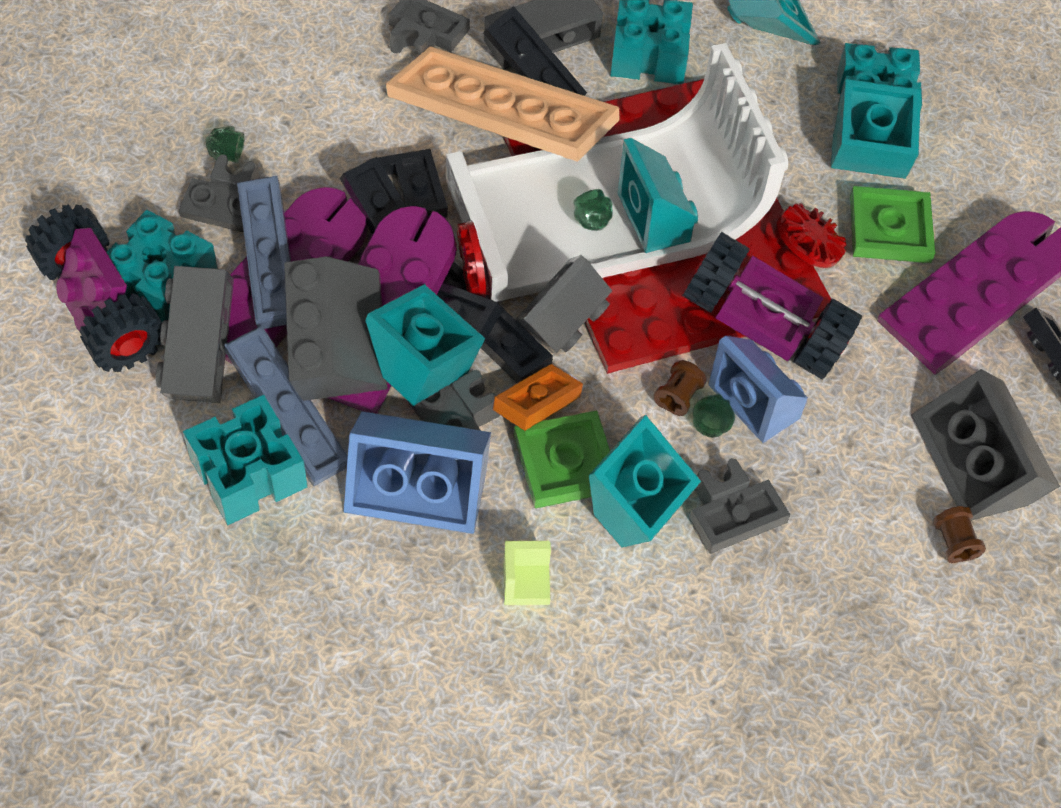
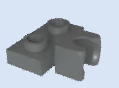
(425, 25)
(218, 200)
(459, 404)
(735, 510)

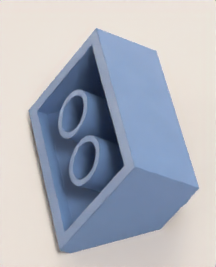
(416, 472)

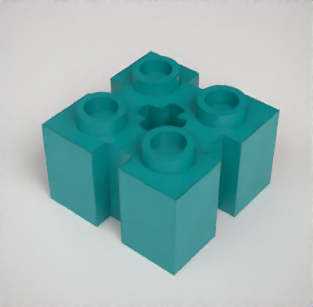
(652, 40)
(863, 63)
(152, 255)
(245, 459)

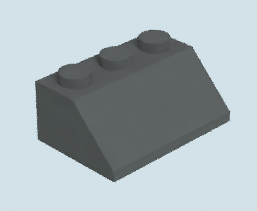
(328, 328)
(984, 447)

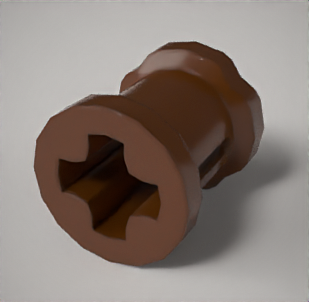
(680, 387)
(959, 534)

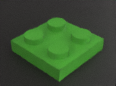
(892, 224)
(560, 457)

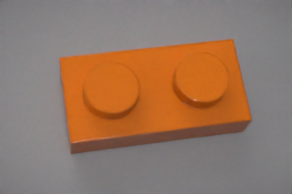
(537, 397)

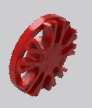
(812, 235)
(472, 258)

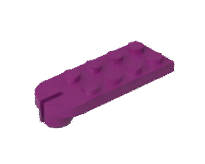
(317, 226)
(405, 267)
(976, 290)

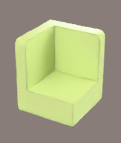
(527, 572)

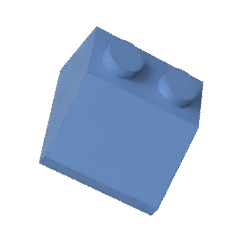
(756, 387)

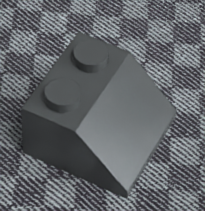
(565, 304)

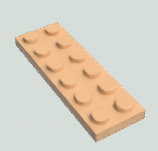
(504, 103)

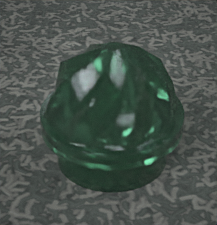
(225, 142)
(593, 210)
(713, 415)

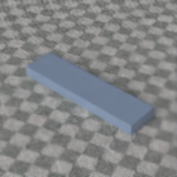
(265, 248)
(268, 375)

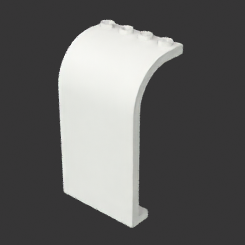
(527, 199)

